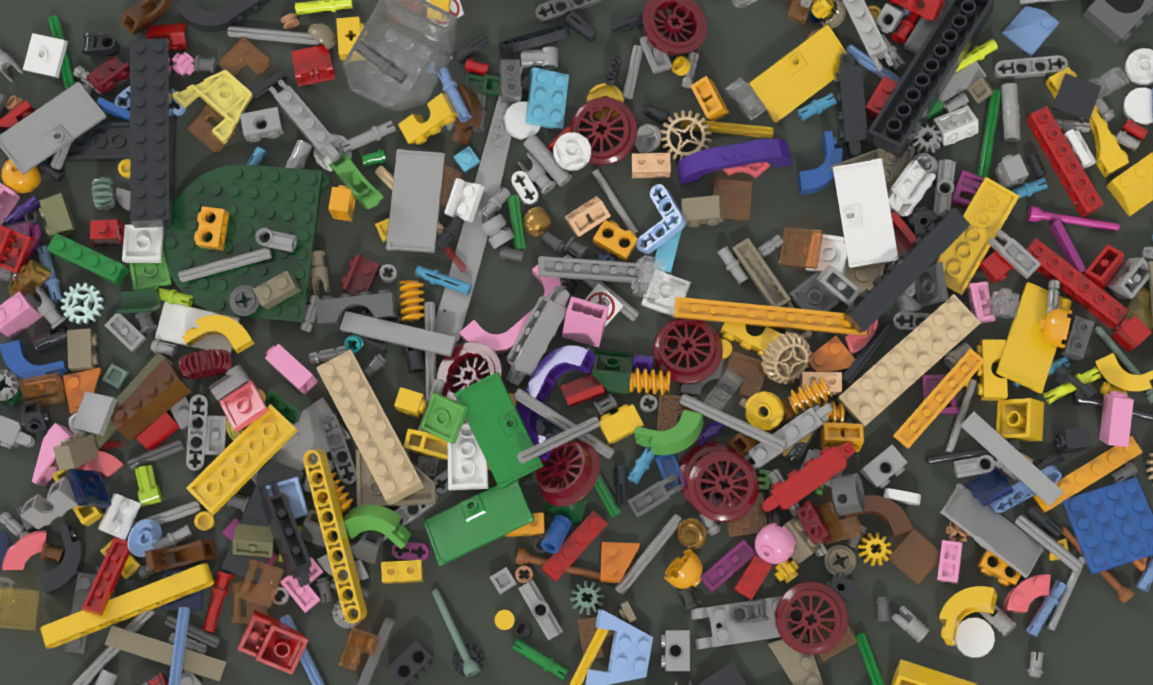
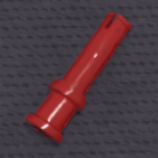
(906, 27)
(219, 591)

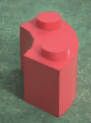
(1025, 592)

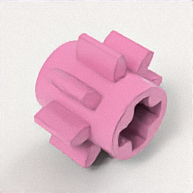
(183, 63)

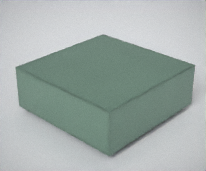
(115, 376)

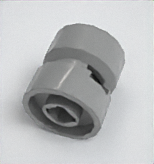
(497, 231)

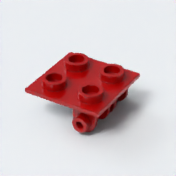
(312, 65)

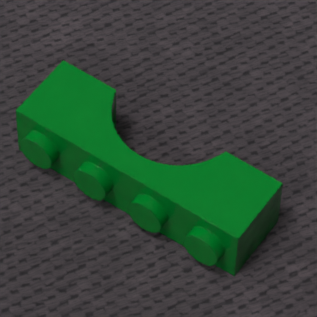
(86, 258)

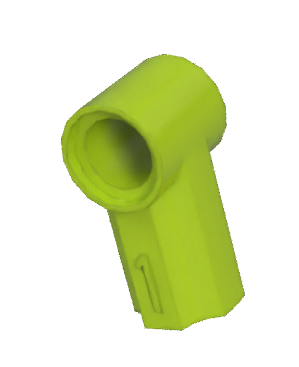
(148, 491)

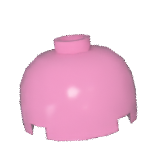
(774, 544)

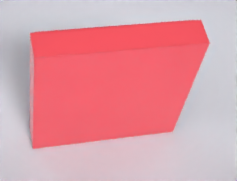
(244, 406)

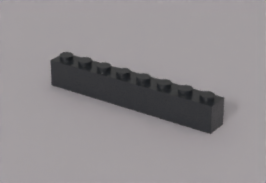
(906, 270)

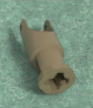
(319, 272)

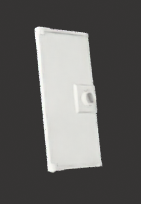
(865, 213)

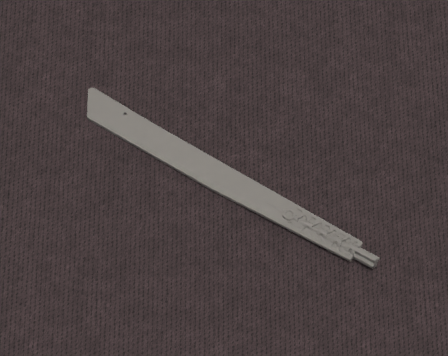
(472, 238)

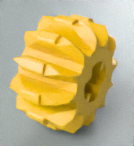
(876, 557)

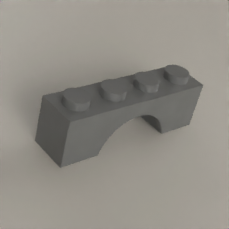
(332, 310)
(364, 546)

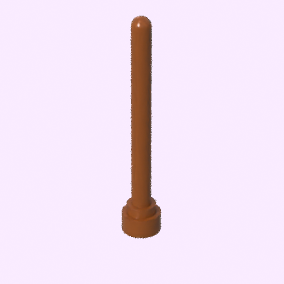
(524, 557)
(1123, 592)

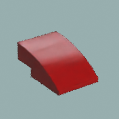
(14, 249)
(272, 642)

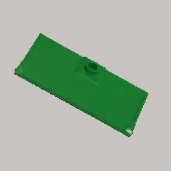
(498, 429)
(478, 521)

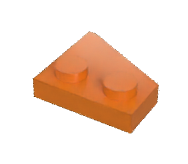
(831, 357)
(78, 384)
(616, 560)

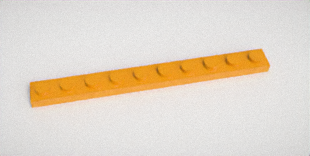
(763, 315)

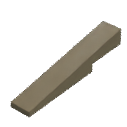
(765, 280)
(162, 653)

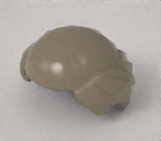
(838, 15)
(322, 34)

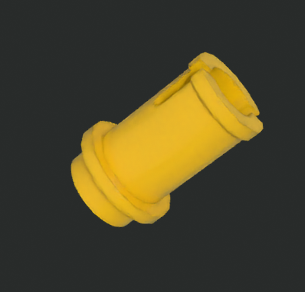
(1107, 388)

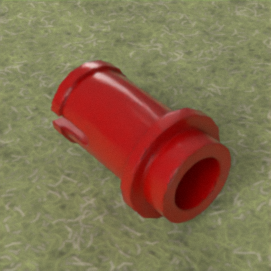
(476, 67)
(1134, 129)

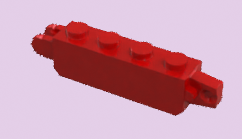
(809, 478)

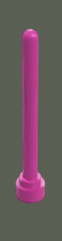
(1036, 214)

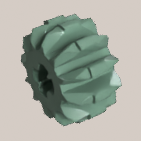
(103, 193)
(588, 591)

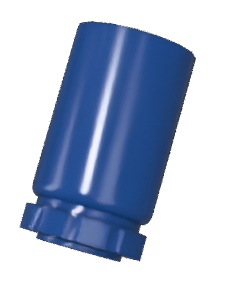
(556, 534)

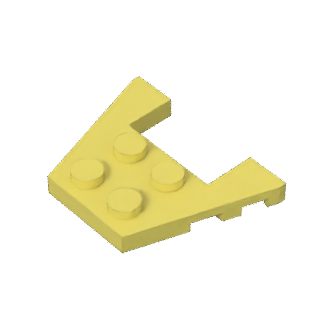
(224, 95)

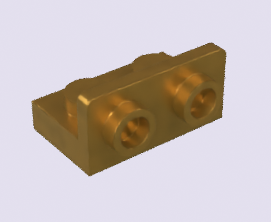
(29, 277)

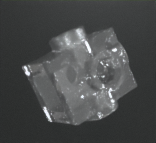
(1004, 303)

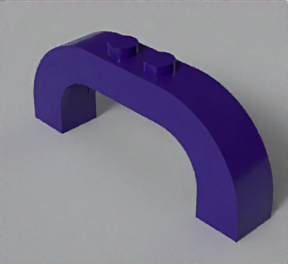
(735, 155)
(544, 378)

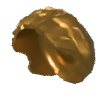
(537, 222)
(692, 533)

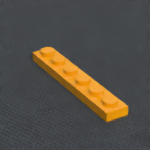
(939, 398)
(1092, 472)

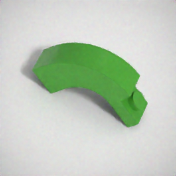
(352, 178)
(674, 439)
(377, 519)

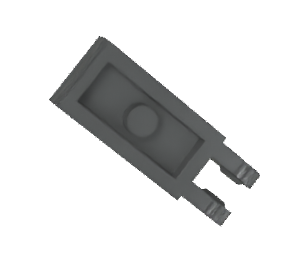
(653, 496)

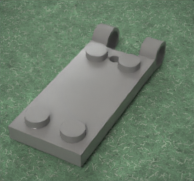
(736, 633)

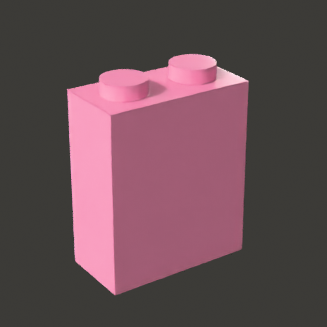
(17, 315)
(585, 322)
(290, 369)
(1116, 419)

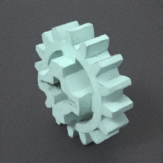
(75, 307)

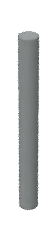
(615, 202)
(961, 416)
(1064, 597)

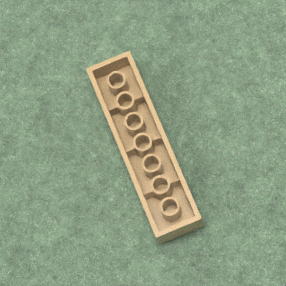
(908, 361)
(370, 427)

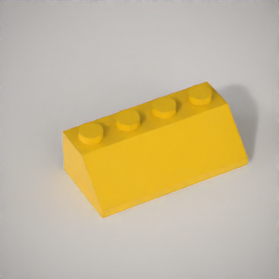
(1134, 186)
(913, 674)

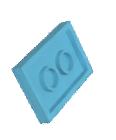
(547, 99)

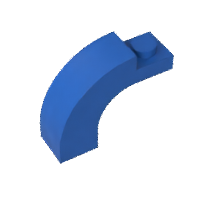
(817, 179)
(17, 361)

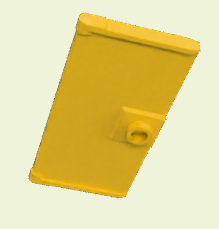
(799, 74)
(1026, 352)

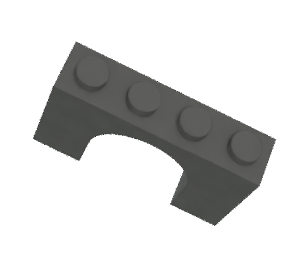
(1115, 23)

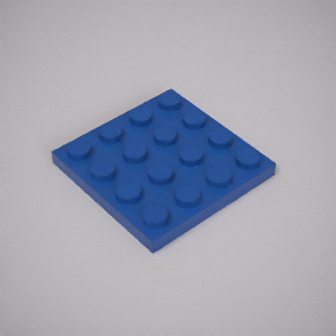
(1111, 525)

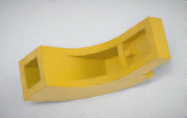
(222, 326)
(1120, 378)
(964, 603)

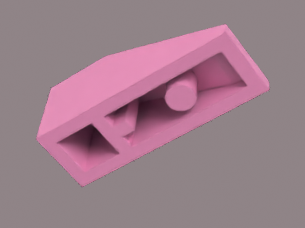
(46, 461)

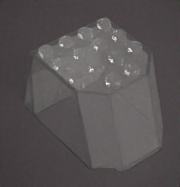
(412, 36)

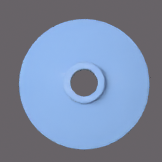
(143, 535)

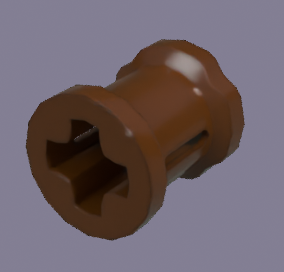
(52, 553)

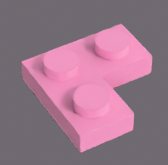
(304, 596)

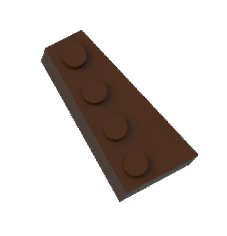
(150, 400)

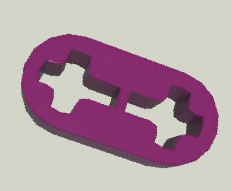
(411, 556)

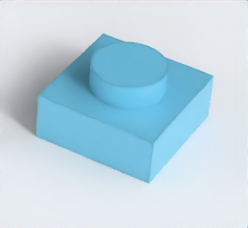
(466, 159)

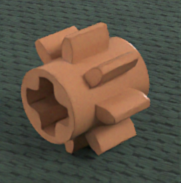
(956, 534)

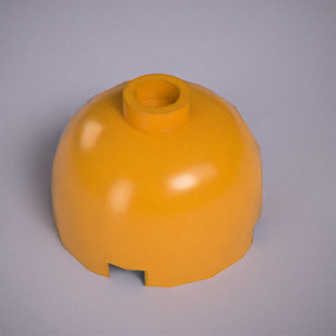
(16, 181)
(1056, 327)
(685, 571)

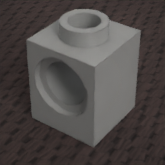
(897, 17)

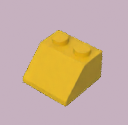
(1020, 419)

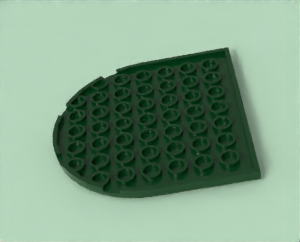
(256, 199)

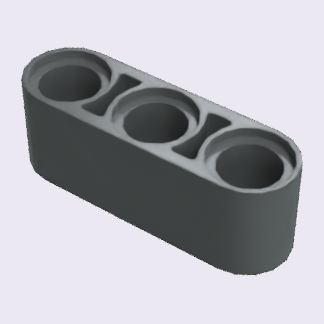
(920, 34)

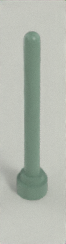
(1122, 357)
(470, 666)

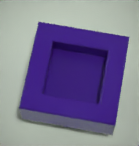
(642, 362)

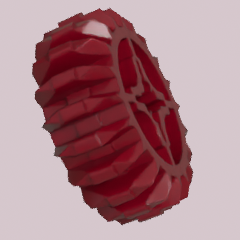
(205, 364)

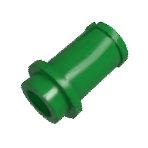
(373, 158)

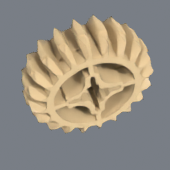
(694, 121)
(783, 353)

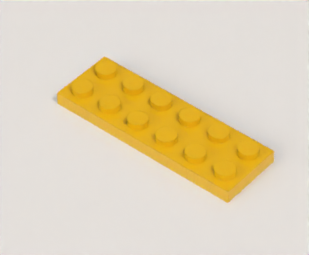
(986, 215)
(241, 460)

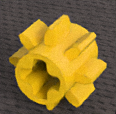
(822, 8)
(786, 571)

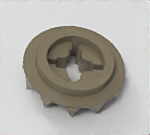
(841, 551)

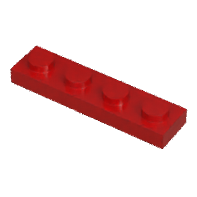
(574, 546)
(107, 577)

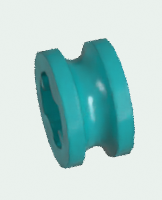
(347, 343)

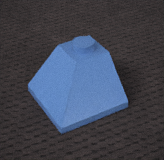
(1030, 29)

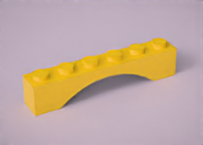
(1108, 153)
(426, 444)

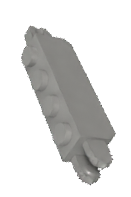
(868, 32)
(305, 121)
(537, 334)
(791, 433)
(14, 434)

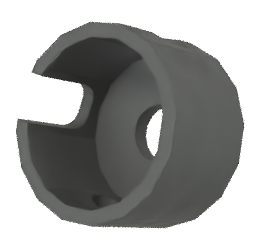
(848, 494)

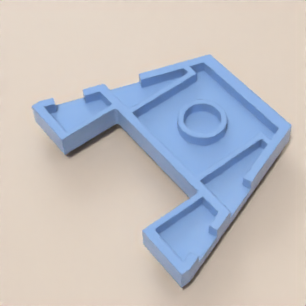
(628, 654)

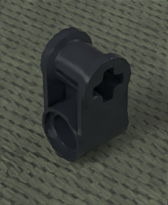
(96, 45)

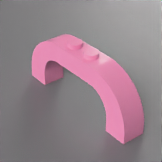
(504, 342)

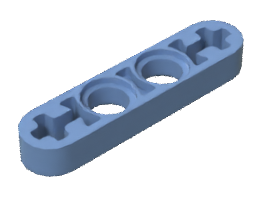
(1024, 492)

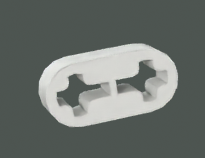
(521, 190)
(902, 496)

